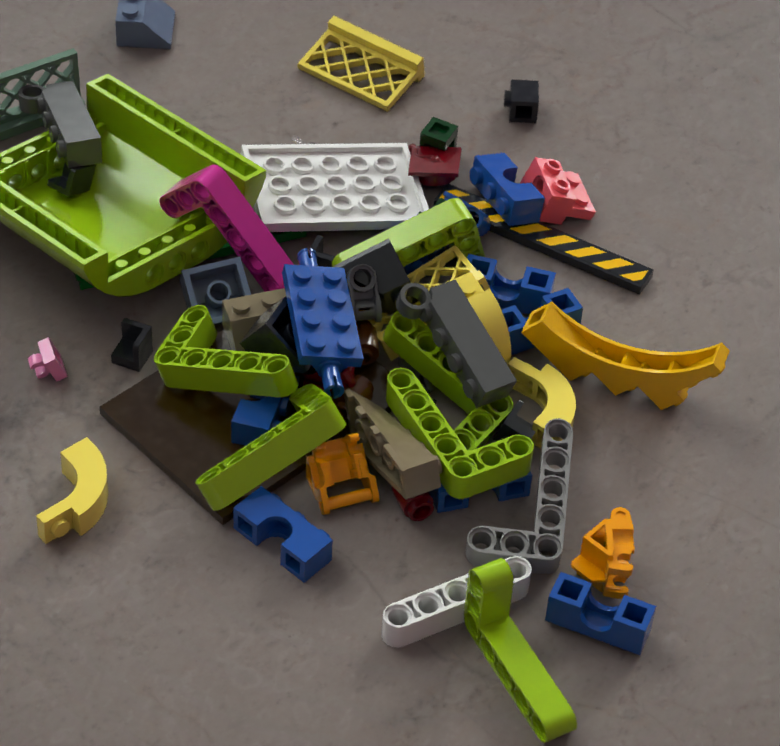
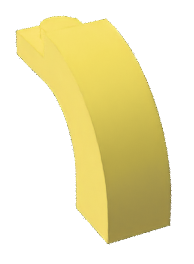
(488, 311)
(547, 389)
(86, 504)

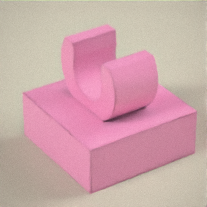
(48, 361)

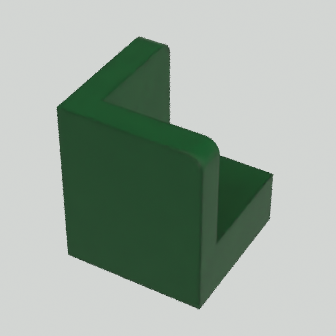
(439, 134)

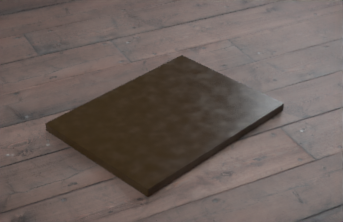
(191, 429)

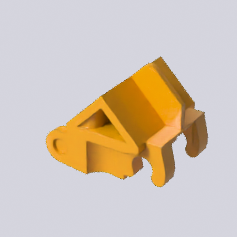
(337, 462)
(607, 553)

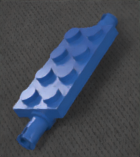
(322, 319)

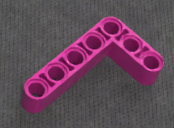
(235, 220)

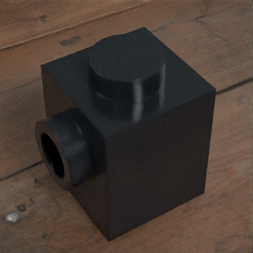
(522, 101)

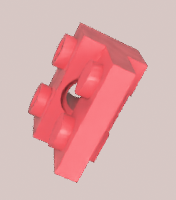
(562, 191)

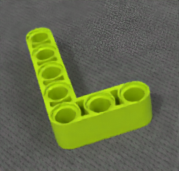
(427, 232)
(190, 364)
(433, 367)
(309, 427)
(462, 471)
(509, 653)

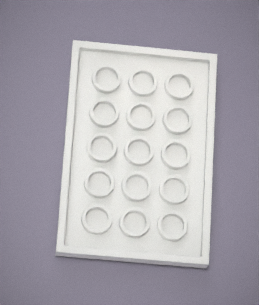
(335, 186)

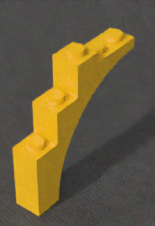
(620, 367)

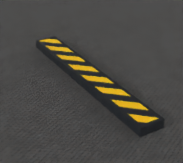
(562, 246)

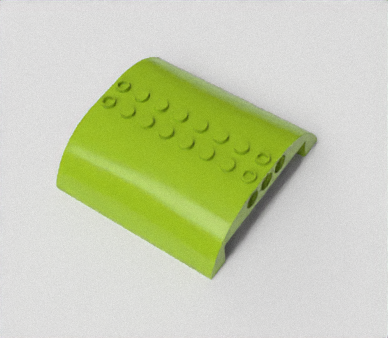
(117, 228)

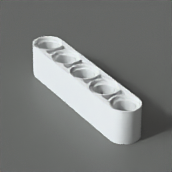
(440, 607)

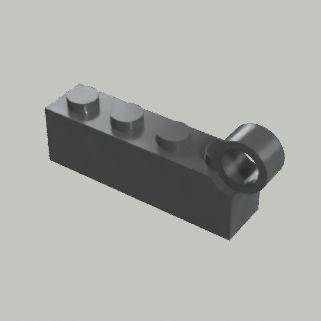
(67, 121)
(461, 338)

